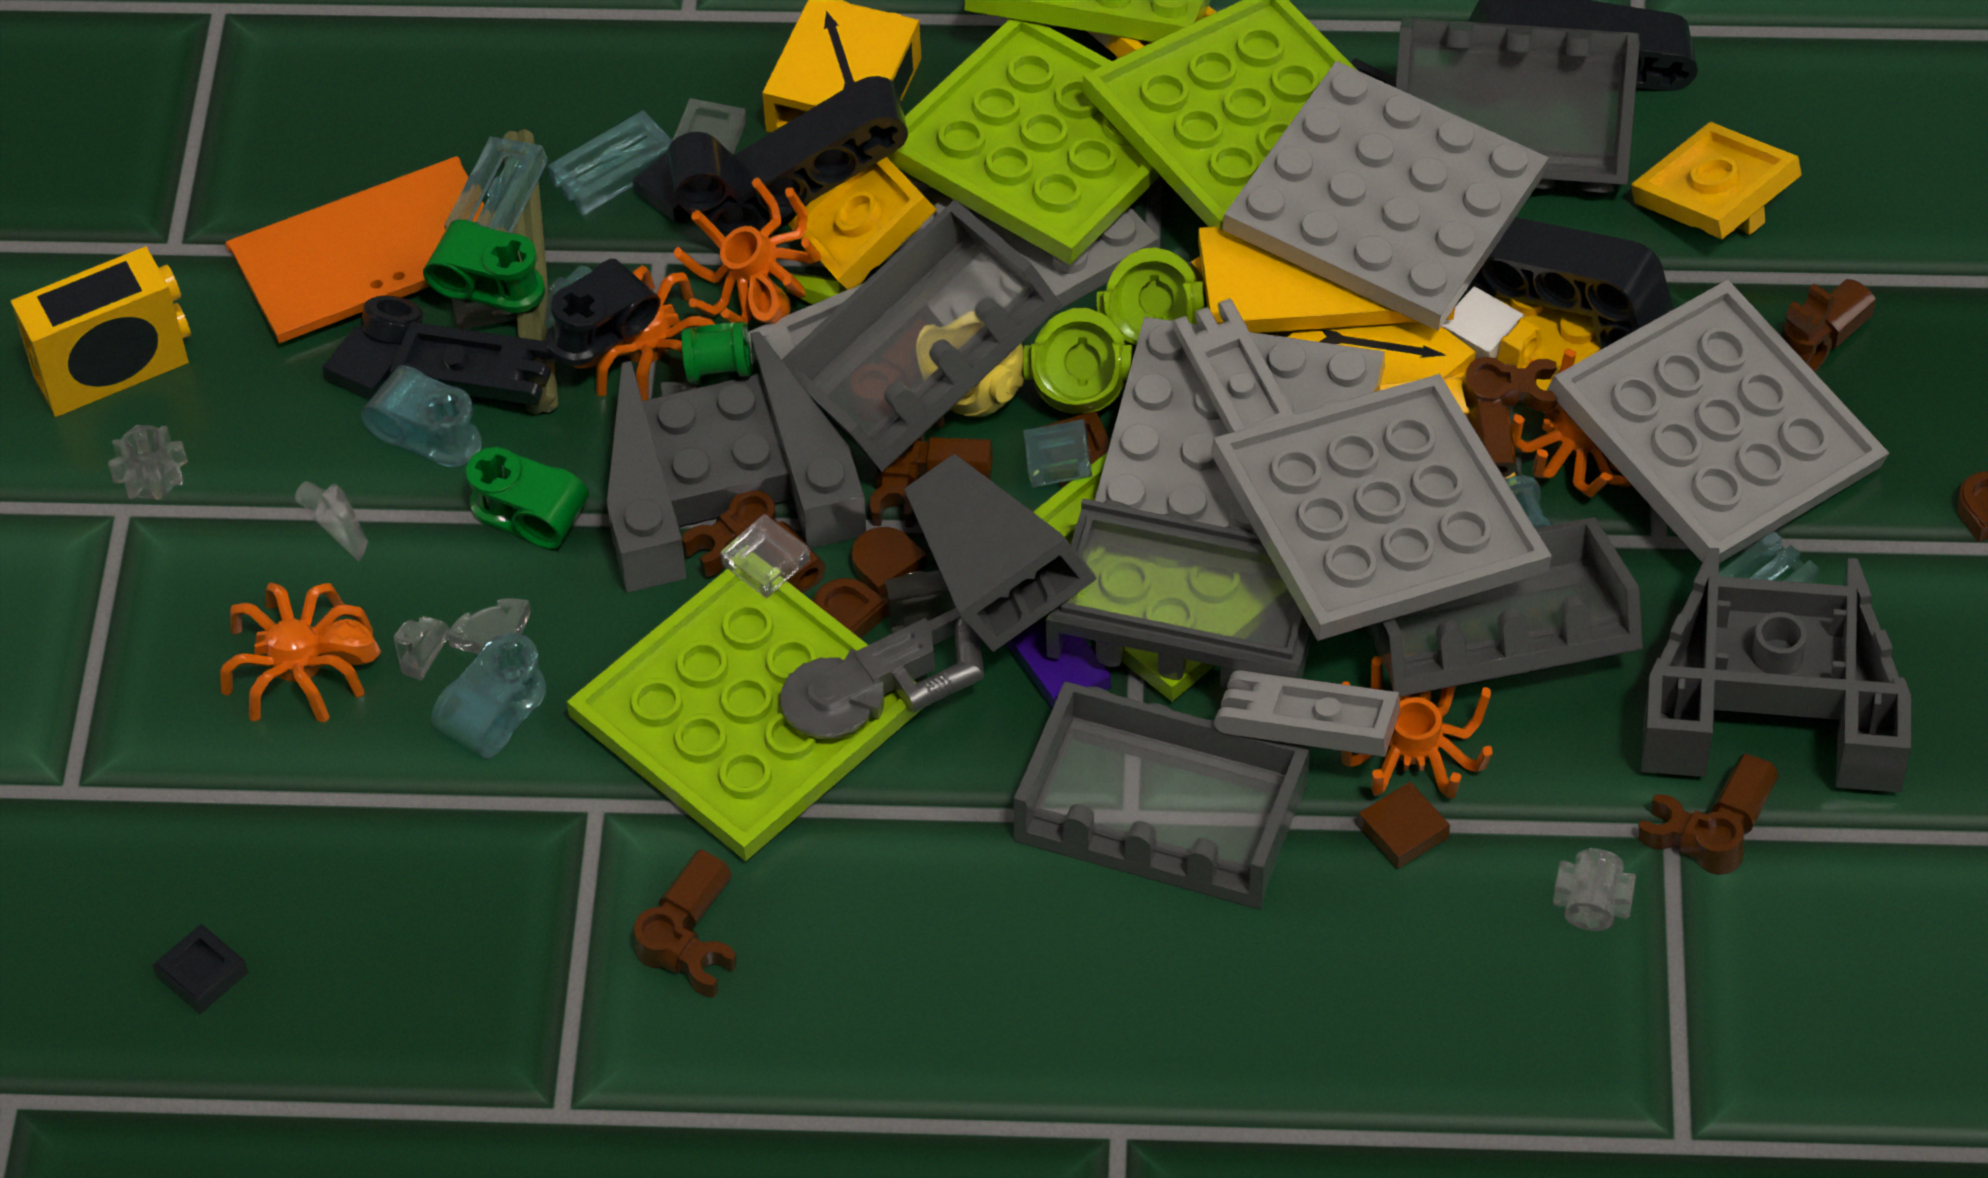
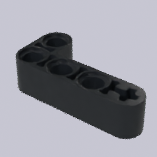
(1665, 39)
(805, 154)
(1578, 273)

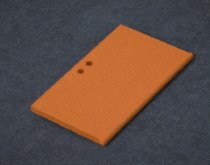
(349, 250)

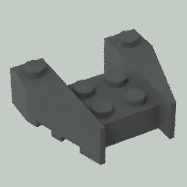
(701, 447)
(1780, 654)

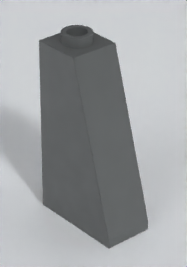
(993, 551)

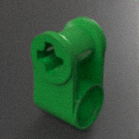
(478, 264)
(716, 353)
(530, 500)

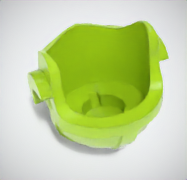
(1152, 286)
(1078, 361)

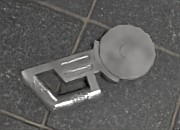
(839, 695)

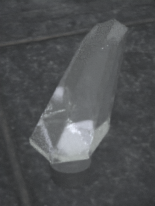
(334, 514)

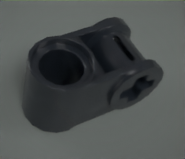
(599, 313)

